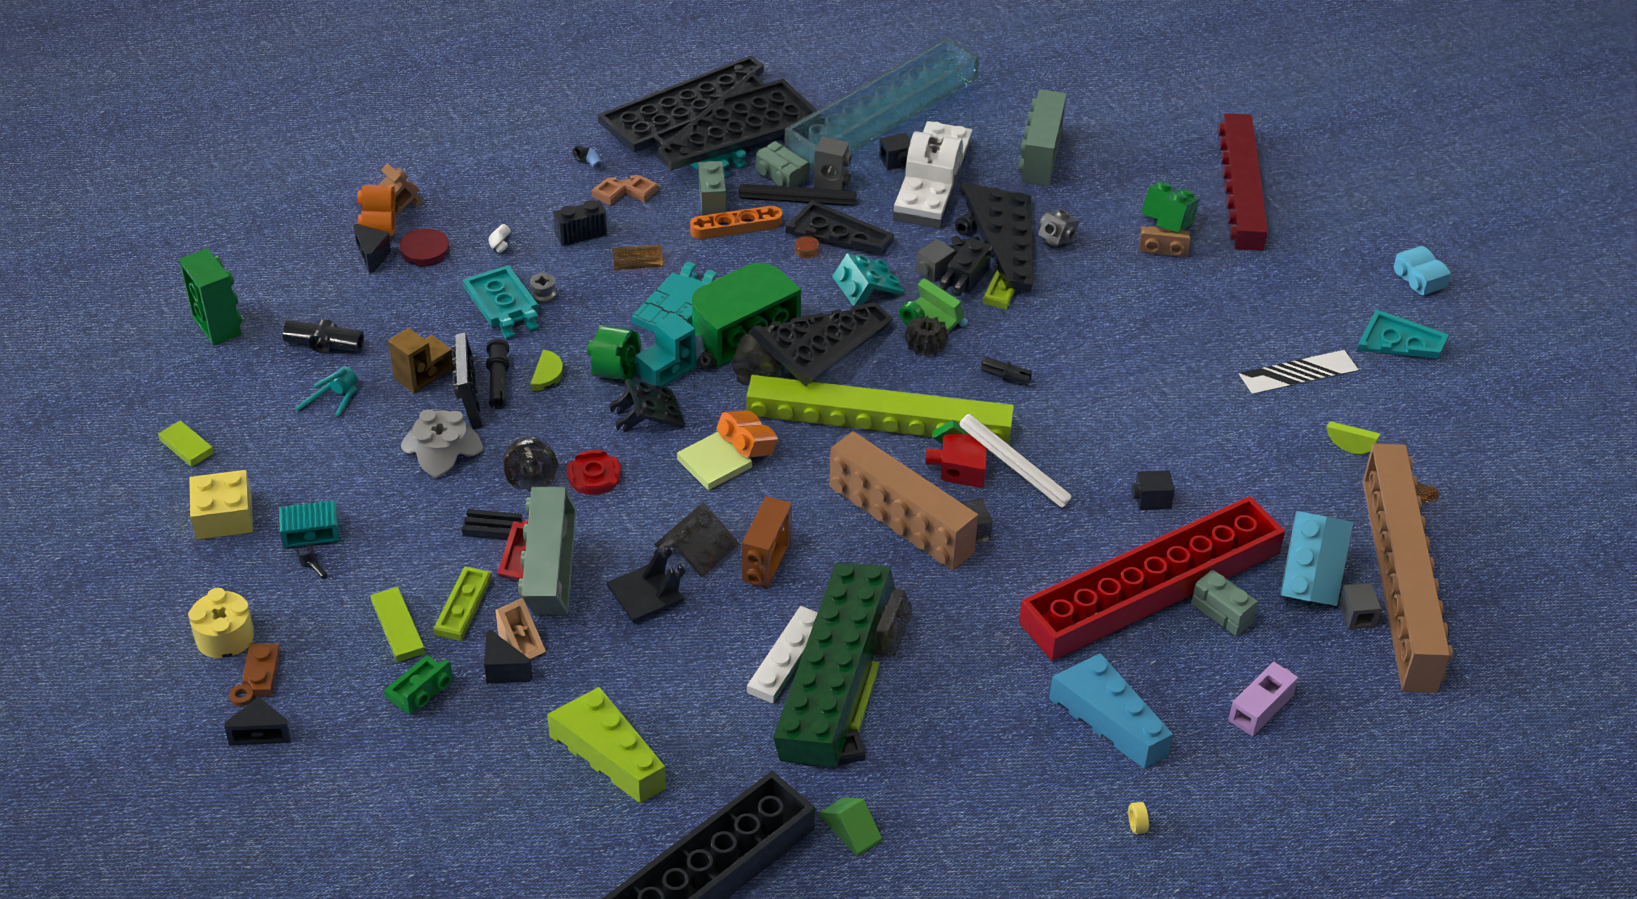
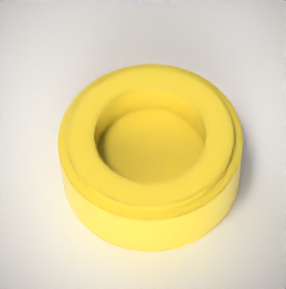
(1138, 817)

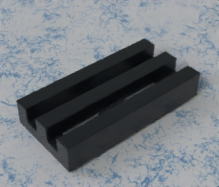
(493, 523)

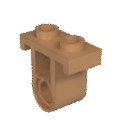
(404, 191)

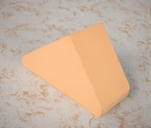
(518, 628)

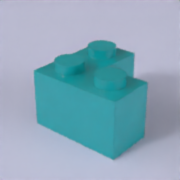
(672, 353)

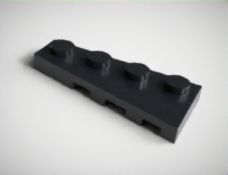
(839, 229)
(464, 377)

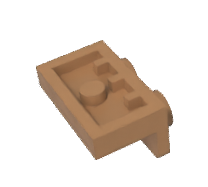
(1164, 241)

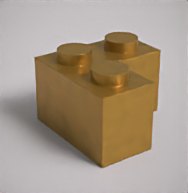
(418, 360)

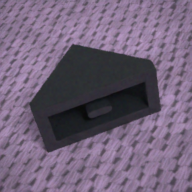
(372, 245)
(504, 662)
(257, 725)

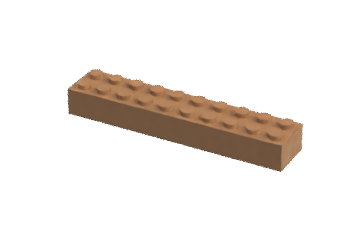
(1406, 569)

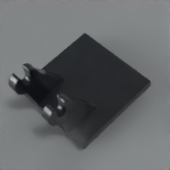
(650, 403)
(648, 587)

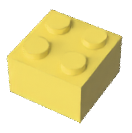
(221, 504)

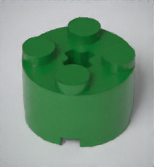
(614, 352)

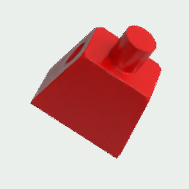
(960, 460)

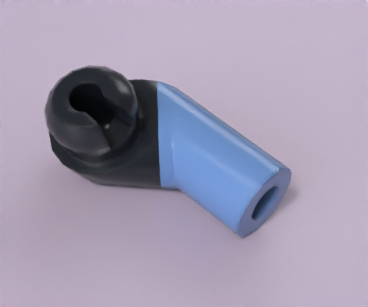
(588, 155)
(703, 357)

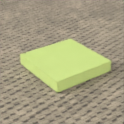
(713, 461)

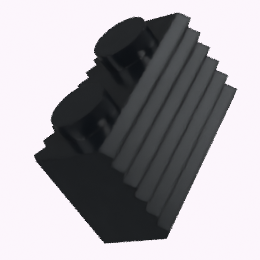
(580, 222)

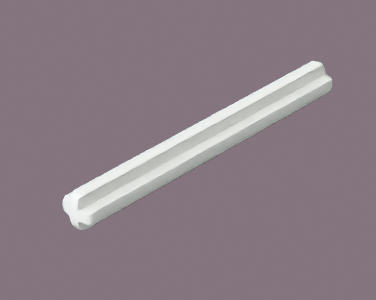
(1015, 460)

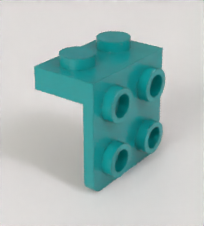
(860, 275)

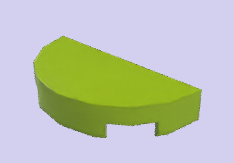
(547, 371)
(1351, 438)

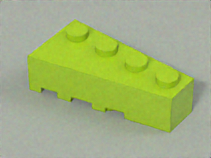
(604, 738)

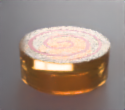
(806, 247)

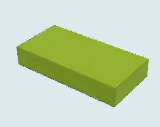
(185, 443)

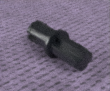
(1006, 371)

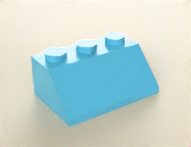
(1316, 558)

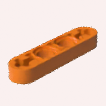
(763, 219)

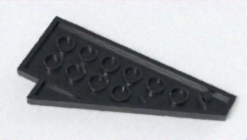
(666, 112)
(738, 119)

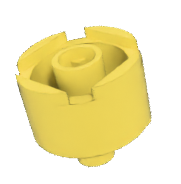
(221, 623)

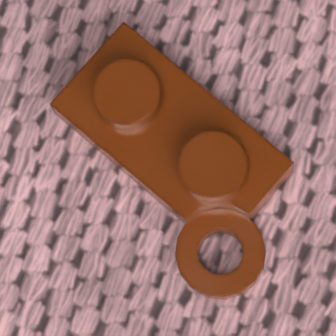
(258, 673)

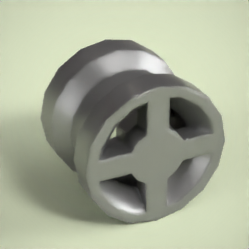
(543, 288)

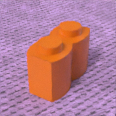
(378, 207)
(747, 433)

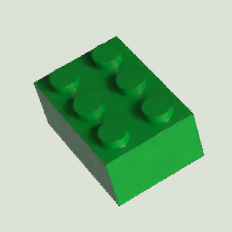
(211, 296)

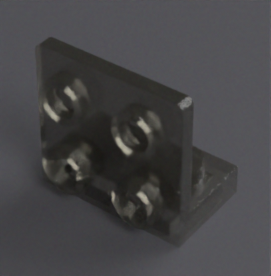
(700, 539)

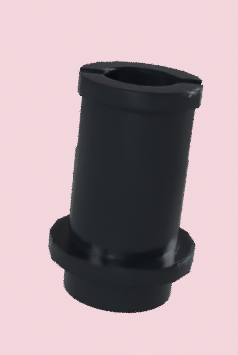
(965, 223)

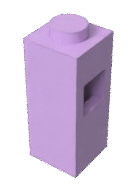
(1263, 698)

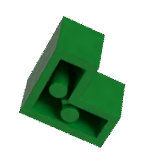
(1170, 206)

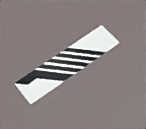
(1298, 371)

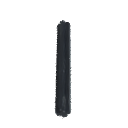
(797, 194)

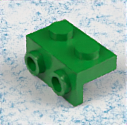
(419, 684)

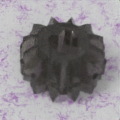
(926, 335)

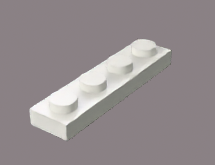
(783, 657)

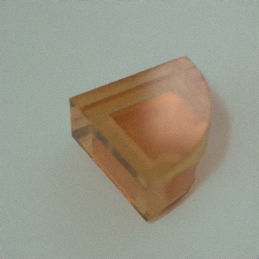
(1427, 493)

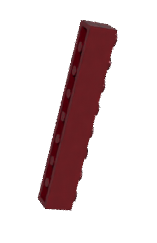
(1242, 182)

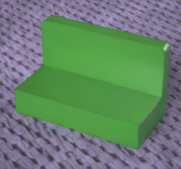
(939, 304)

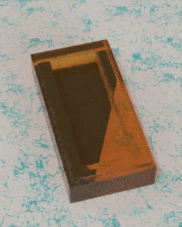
(637, 257)

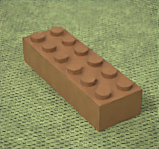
(903, 500)

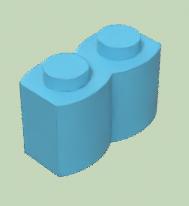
(1422, 270)

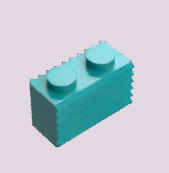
(309, 524)

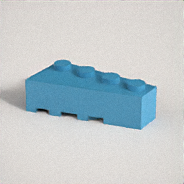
(1113, 710)

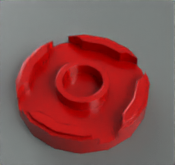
(593, 472)

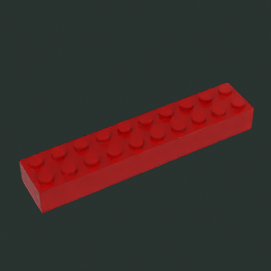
(1149, 577)

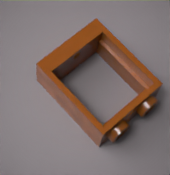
(766, 542)

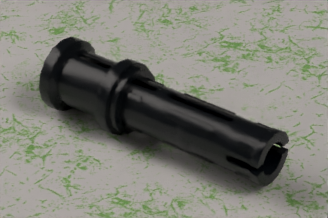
(497, 366)

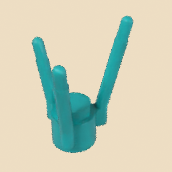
(341, 382)

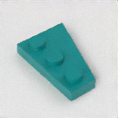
(1401, 337)

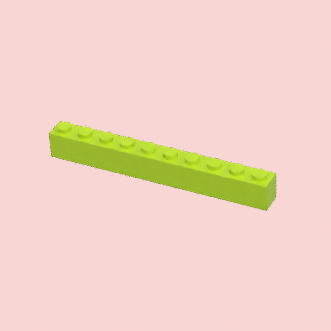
(869, 407)

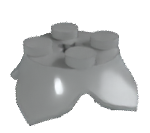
(439, 440)

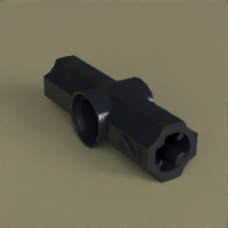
(323, 336)

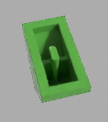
(852, 824)

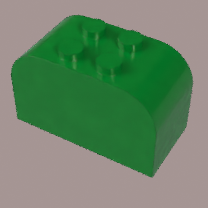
(738, 302)

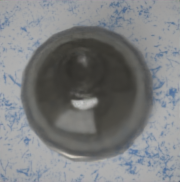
(530, 463)

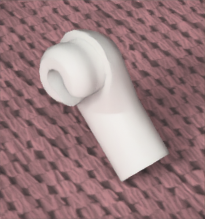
(497, 238)

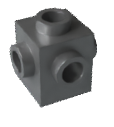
(1058, 227)

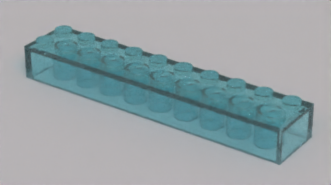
(886, 99)

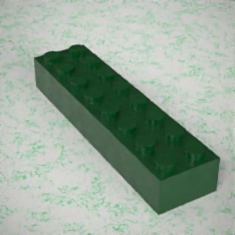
(834, 666)

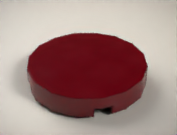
(424, 246)

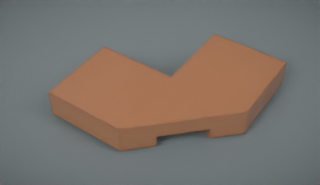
(612, 189)

